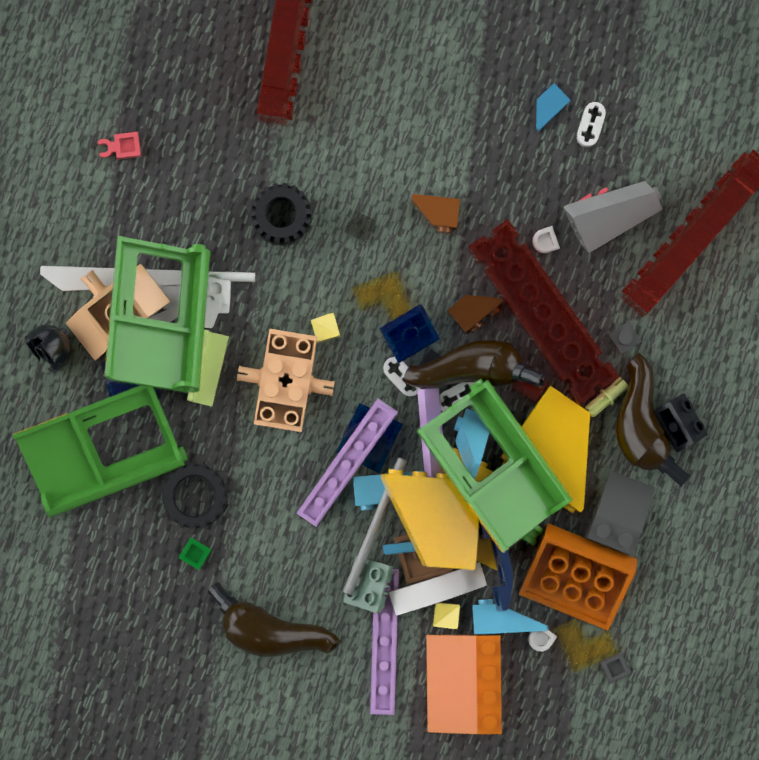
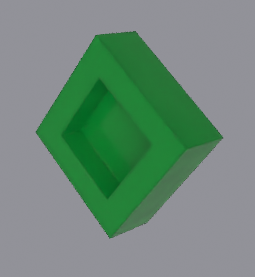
(195, 553)

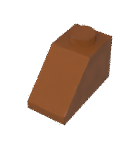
(438, 211)

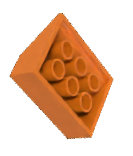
(578, 576)
(464, 683)

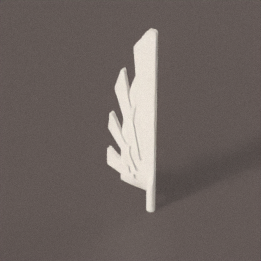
(168, 280)

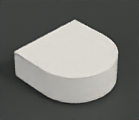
(545, 240)
(541, 640)

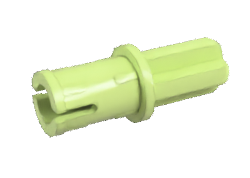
(606, 397)

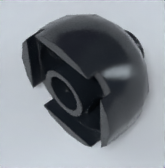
(50, 345)

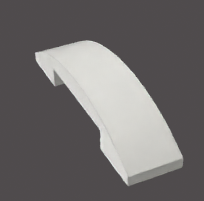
(437, 589)

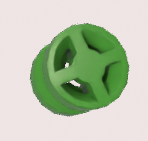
(531, 536)

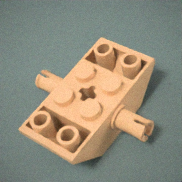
(92, 321)
(285, 355)

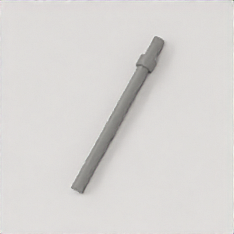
(371, 535)

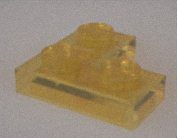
(386, 290)
(580, 651)

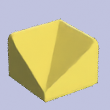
(325, 327)
(446, 615)

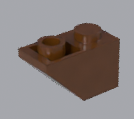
(472, 309)

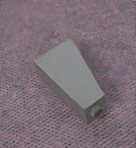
(612, 213)

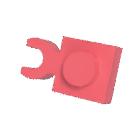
(125, 146)

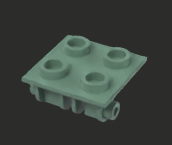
(371, 586)

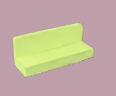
(212, 360)

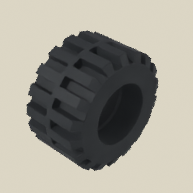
(281, 193)

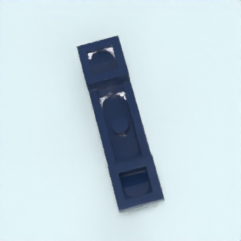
(501, 593)

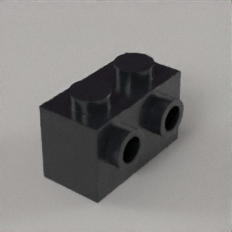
(680, 422)

